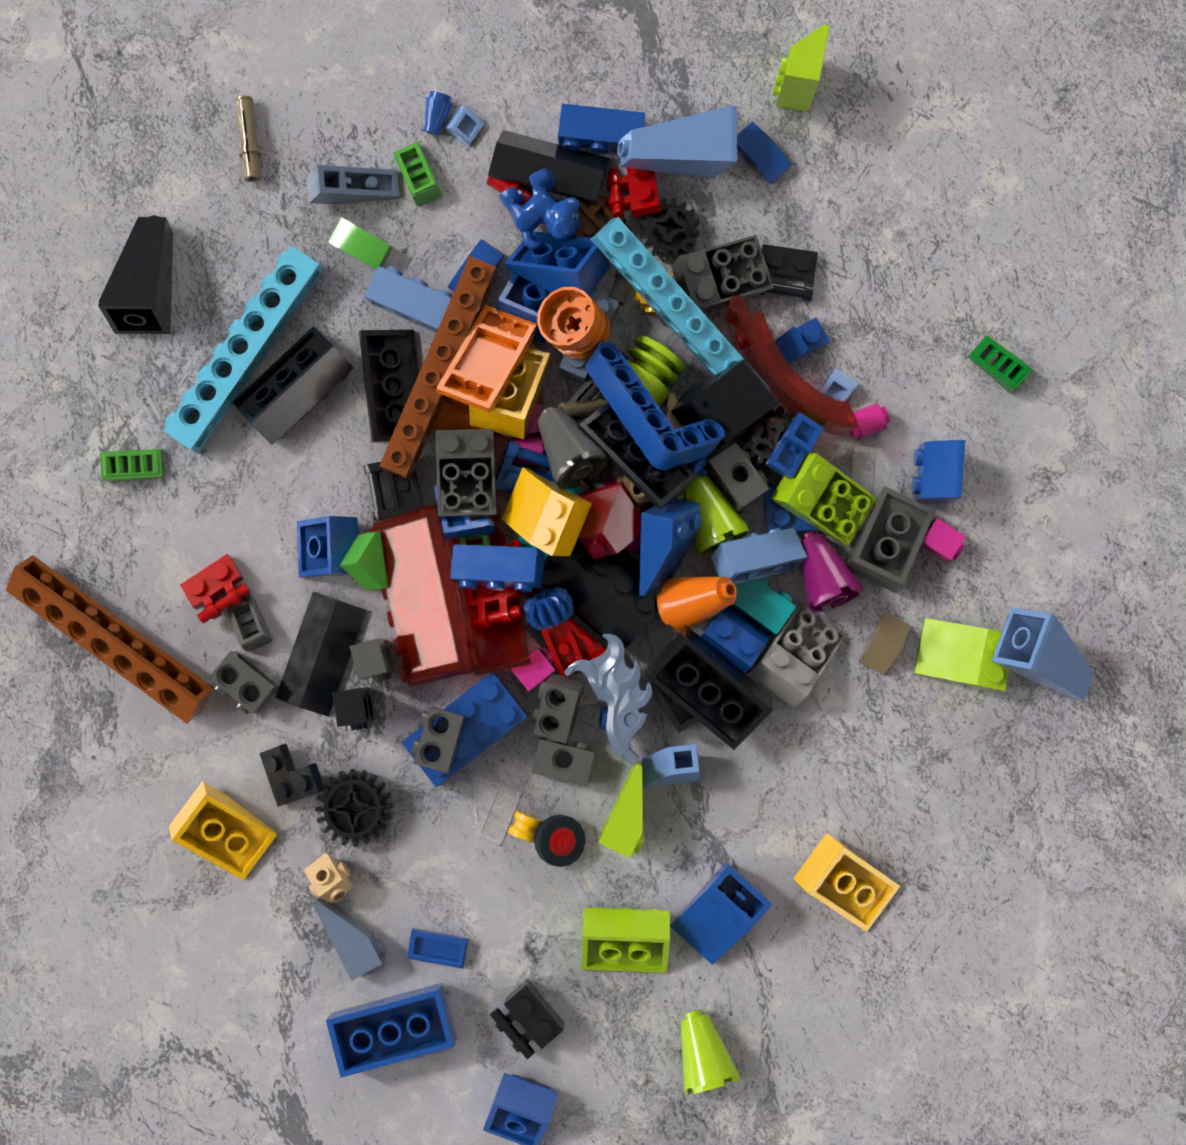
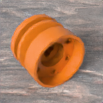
(563, 314)

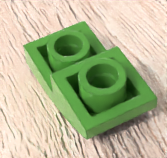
(360, 244)

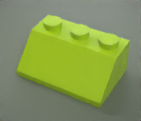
(801, 71)
(625, 940)

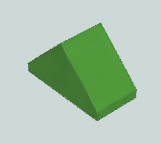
(366, 561)

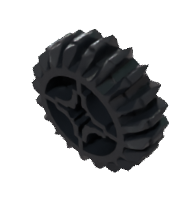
(354, 821)

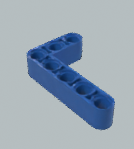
(644, 418)

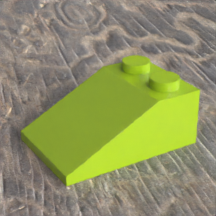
(960, 655)
(625, 822)

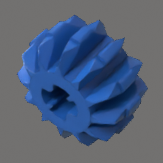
(548, 608)

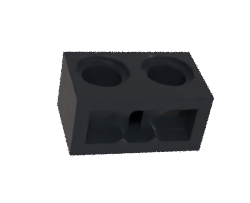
(353, 708)

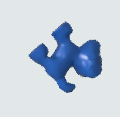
(560, 217)

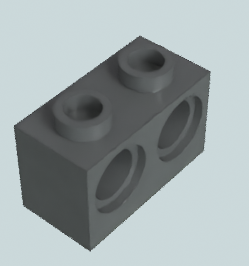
(372, 660)
(246, 677)
(562, 709)
(445, 741)

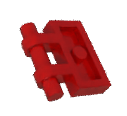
(642, 189)
(211, 583)
(483, 598)

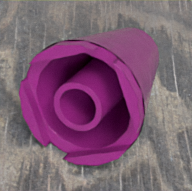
(826, 574)

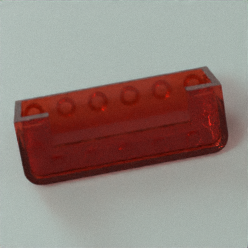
(422, 598)

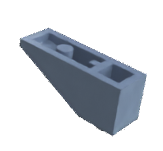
(351, 184)
(352, 941)

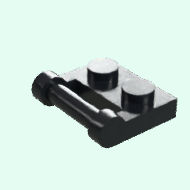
(791, 264)
(404, 493)

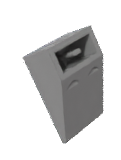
(797, 656)

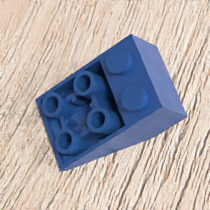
(721, 913)

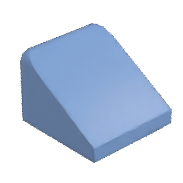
(464, 125)
(839, 386)

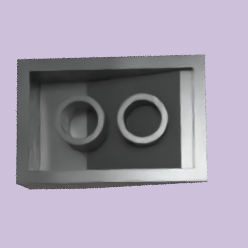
(890, 539)

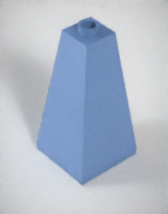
(684, 146)
(1042, 651)

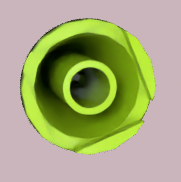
(719, 517)
(704, 1055)

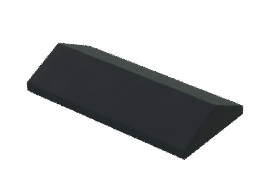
(575, 172)
(389, 376)
(620, 448)
(320, 654)

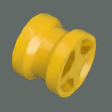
(524, 826)

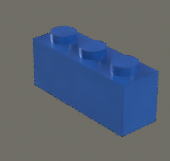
(596, 127)
(497, 567)

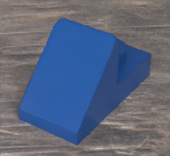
(802, 341)

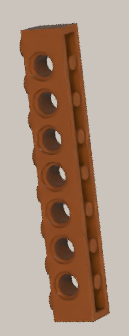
(424, 402)
(109, 638)

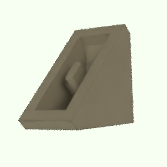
(885, 643)

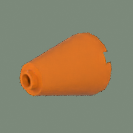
(694, 600)

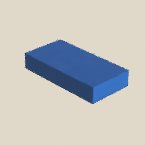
(437, 948)

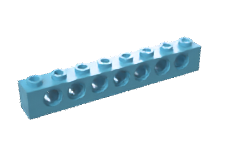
(666, 297)
(245, 364)

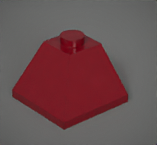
(611, 521)

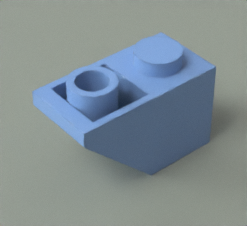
(671, 766)

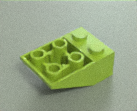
(825, 498)

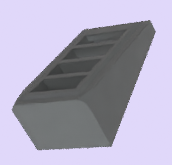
(257, 640)

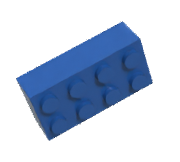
(489, 715)
(391, 1030)

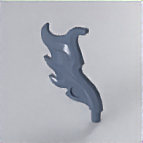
(621, 691)

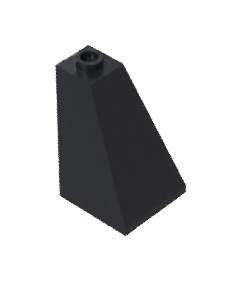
(141, 282)

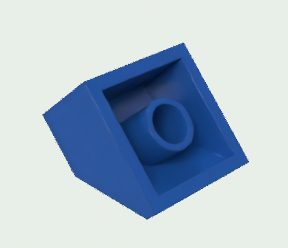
(939, 471)
(324, 545)
(736, 637)
(520, 1110)

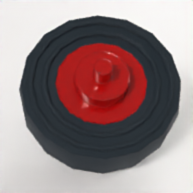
(559, 840)

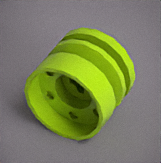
(654, 365)

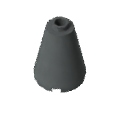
(569, 449)

